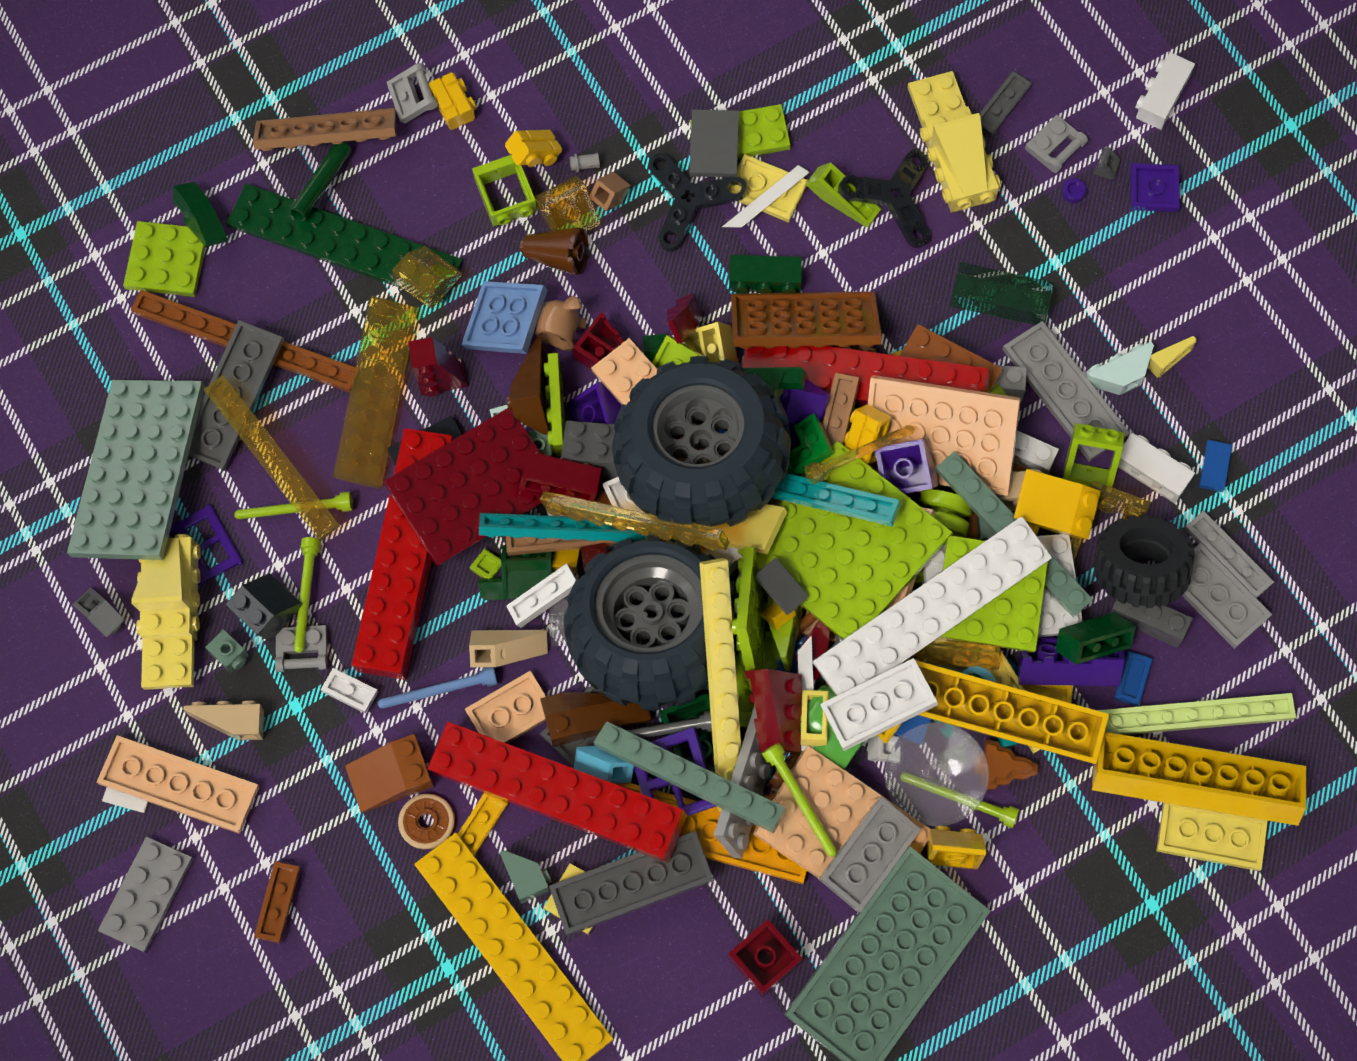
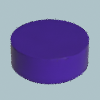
(1074, 190)

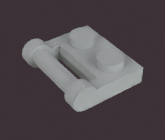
(405, 95)
(1050, 139)
(314, 643)

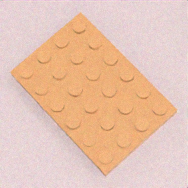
(952, 419)
(838, 803)

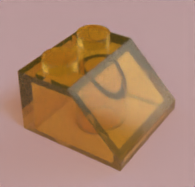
(568, 206)
(425, 275)

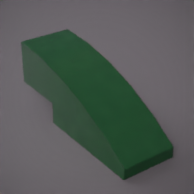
(198, 214)

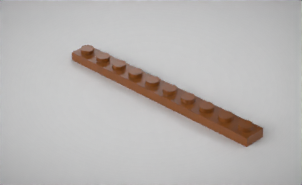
(220, 331)

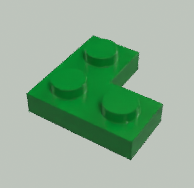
(813, 447)

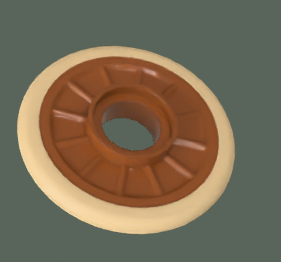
(426, 805)

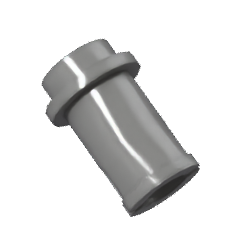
(584, 162)

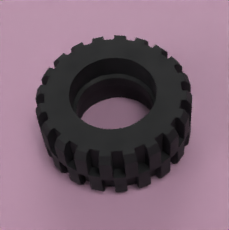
(1140, 582)

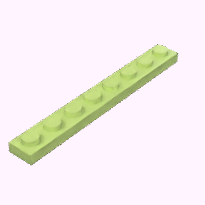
(1200, 714)

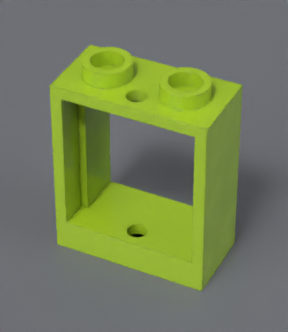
(497, 170)
(1105, 439)

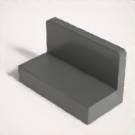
(781, 586)

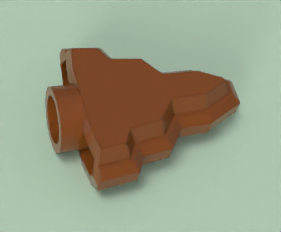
(1005, 766)

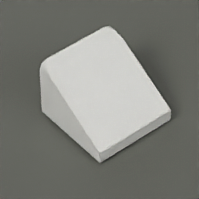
(878, 750)

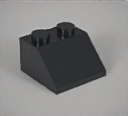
(264, 605)

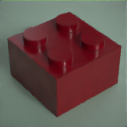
(765, 958)

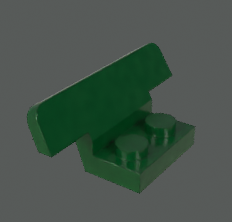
(780, 378)
(518, 575)

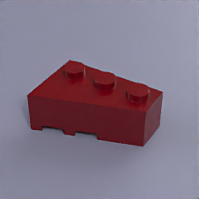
(596, 342)
(435, 367)
(559, 477)
(777, 708)

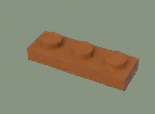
(277, 902)

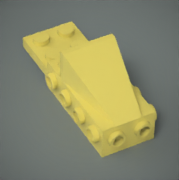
(954, 142)
(169, 614)

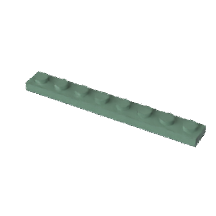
(997, 517)
(690, 777)

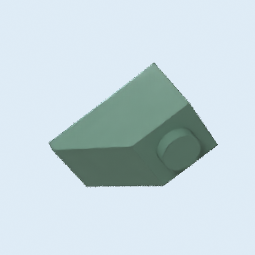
(526, 876)

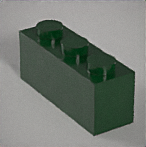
(765, 274)
(1095, 638)

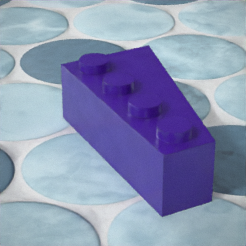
(1051, 668)

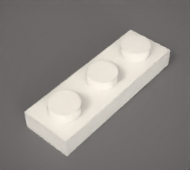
(542, 596)

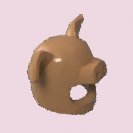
(560, 320)

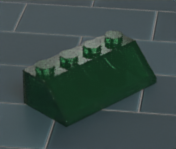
(1001, 294)

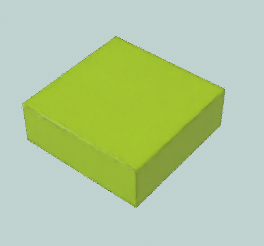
(486, 565)

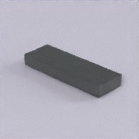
(1003, 102)

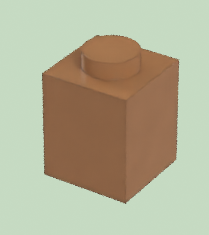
(609, 191)

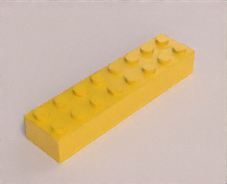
(1014, 714)
(1200, 778)

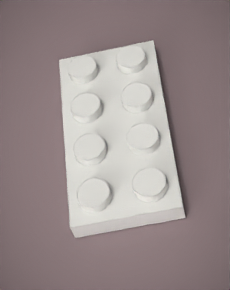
(879, 704)

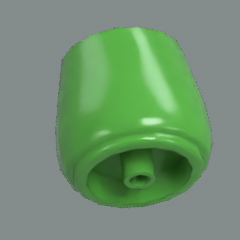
(833, 749)

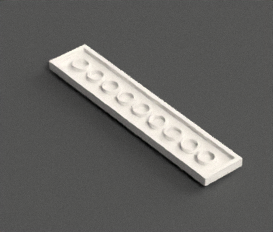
(933, 608)

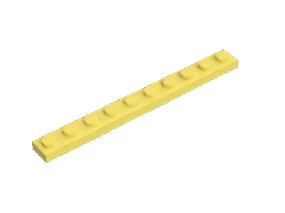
(721, 665)

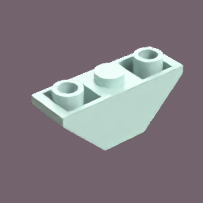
(1122, 371)

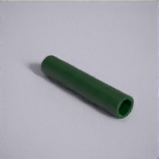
(319, 181)

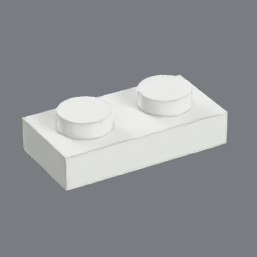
(349, 690)

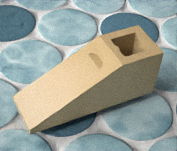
(504, 647)
(237, 721)

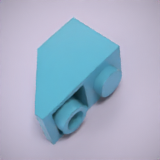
(602, 765)

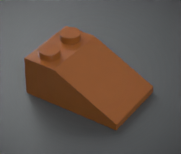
(389, 774)

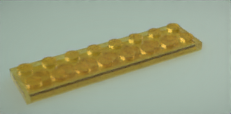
(375, 393)

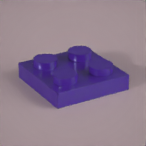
(1154, 187)

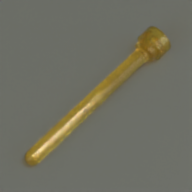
(817, 471)

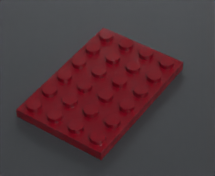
(460, 481)

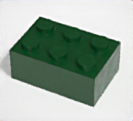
(686, 712)

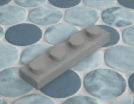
(1243, 568)

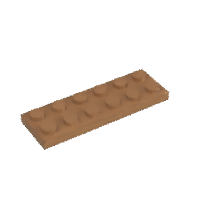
(325, 129)

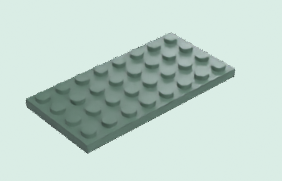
(136, 470)
(887, 961)

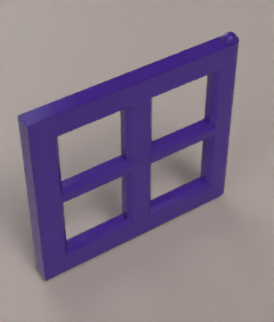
(221, 535)
(647, 785)

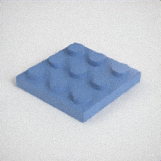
(504, 317)

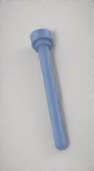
(485, 677)

